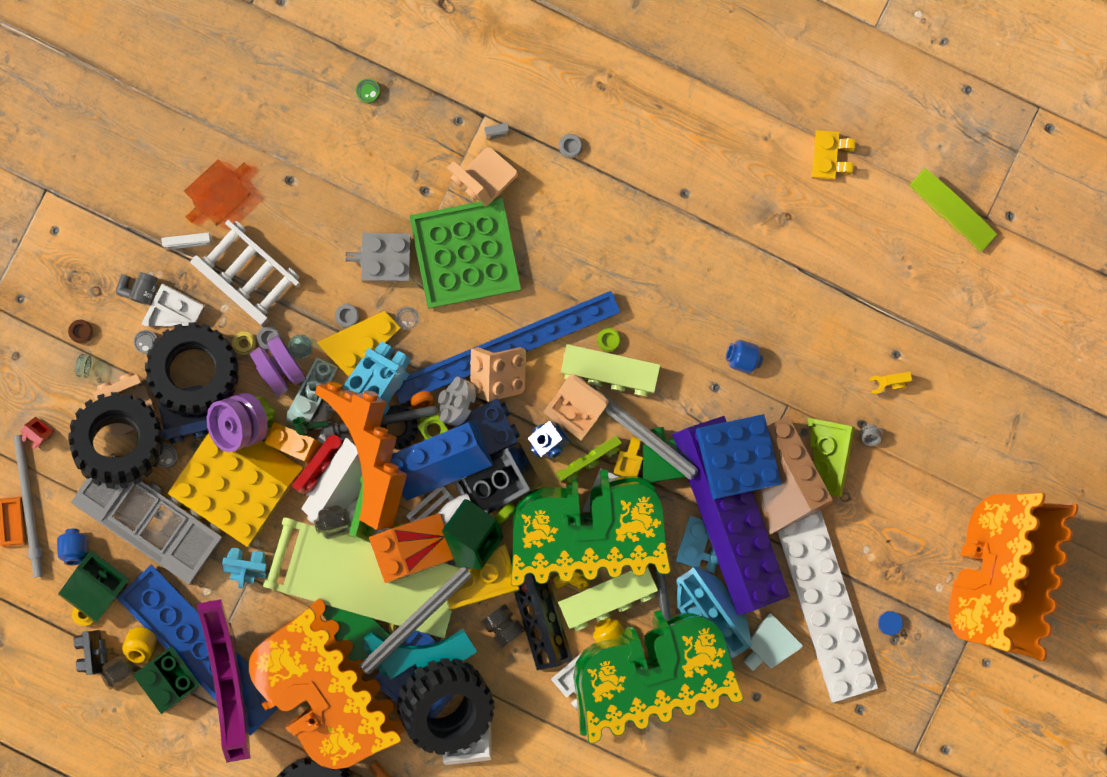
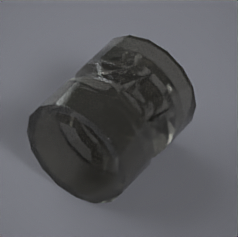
(503, 626)

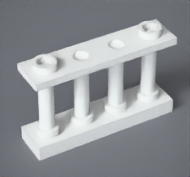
(224, 280)

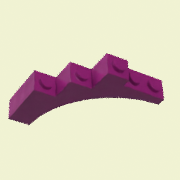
(227, 680)

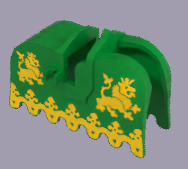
(618, 532)
(683, 667)

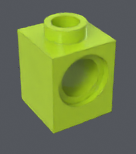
(427, 421)

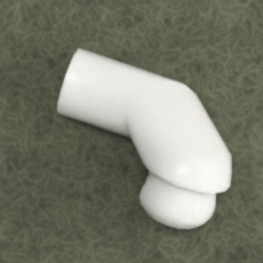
(324, 413)

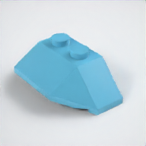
(708, 597)

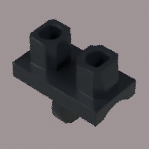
(94, 652)

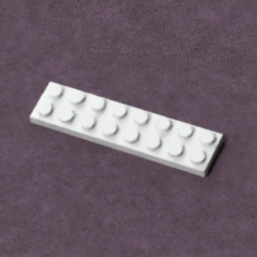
(827, 608)

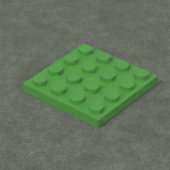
(465, 253)

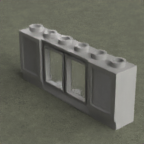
(153, 524)

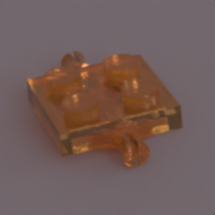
(217, 192)

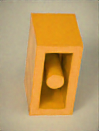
(291, 443)

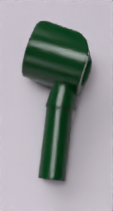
(303, 427)

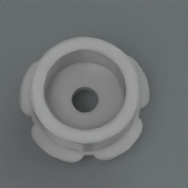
(871, 435)

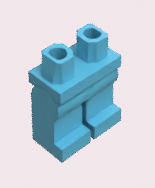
(378, 373)

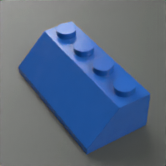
(442, 459)

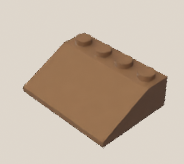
(801, 487)

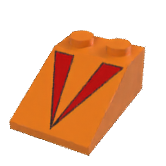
(411, 548)

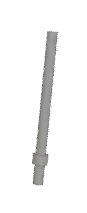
(34, 551)

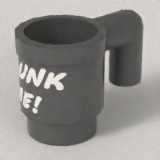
(142, 289)

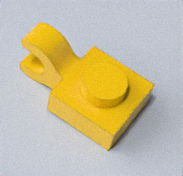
(897, 381)
(628, 462)

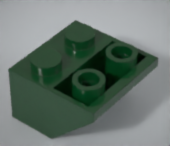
(472, 535)
(93, 586)
(167, 680)

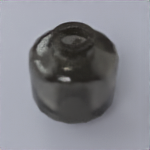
(332, 522)
(118, 673)

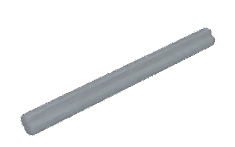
(649, 438)
(415, 620)

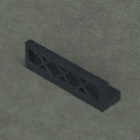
(546, 620)

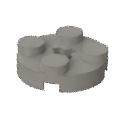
(456, 401)

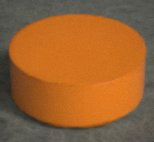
(422, 400)

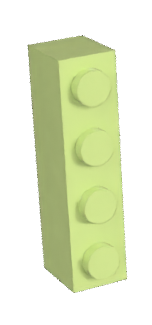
(611, 370)
(606, 597)

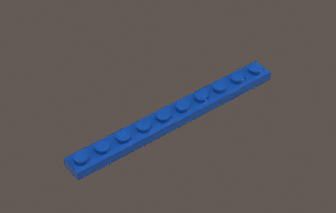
(527, 337)

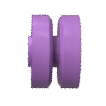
(275, 367)
(237, 422)

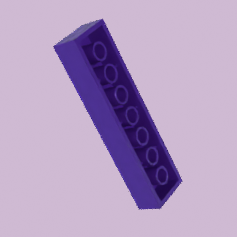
(735, 534)

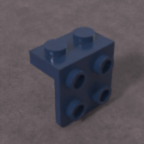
(494, 425)
(178, 427)

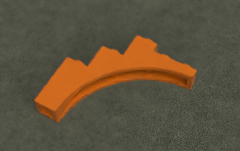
(375, 446)

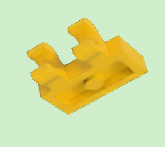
(825, 155)

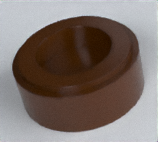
(80, 331)

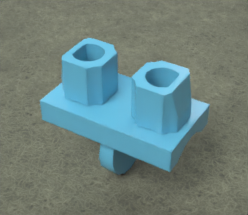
(243, 570)

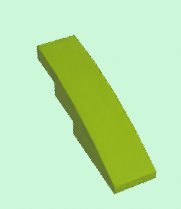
(952, 209)

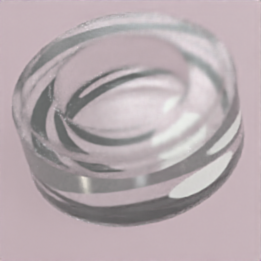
(407, 318)

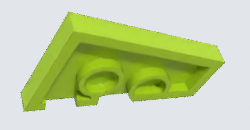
(831, 452)
(589, 461)

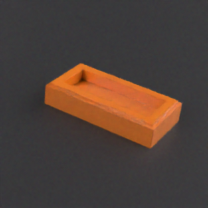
(12, 522)

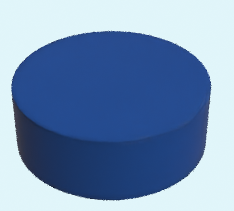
(890, 623)

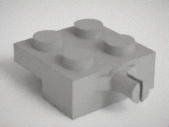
(383, 257)

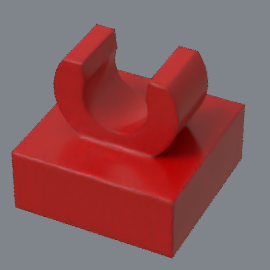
(36, 431)

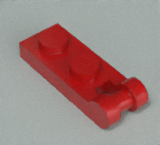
(308, 478)

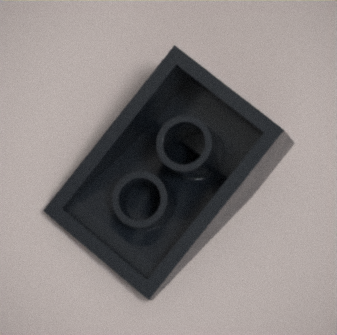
(501, 483)

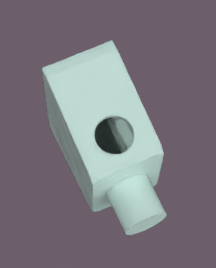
(771, 644)

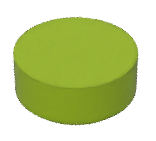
(608, 340)
(505, 513)

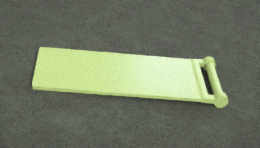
(350, 579)

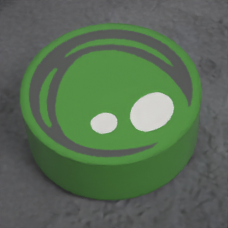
(367, 91)

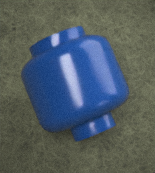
(744, 356)
(72, 547)

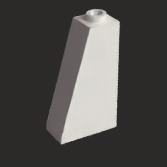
(338, 484)

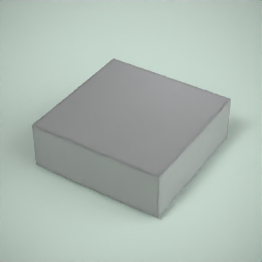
(496, 131)

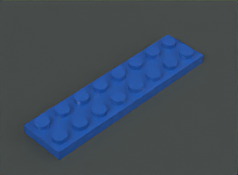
(178, 625)

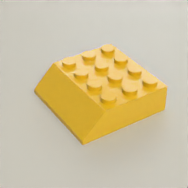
(237, 487)

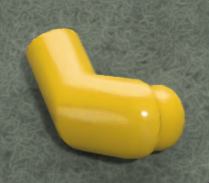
(578, 581)

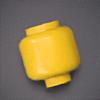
(607, 630)
(139, 644)

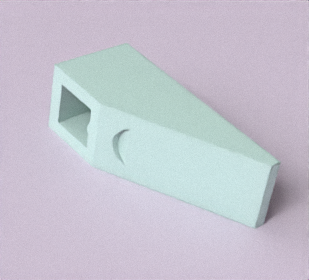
(306, 401)

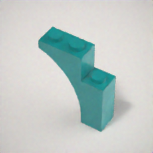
(405, 656)

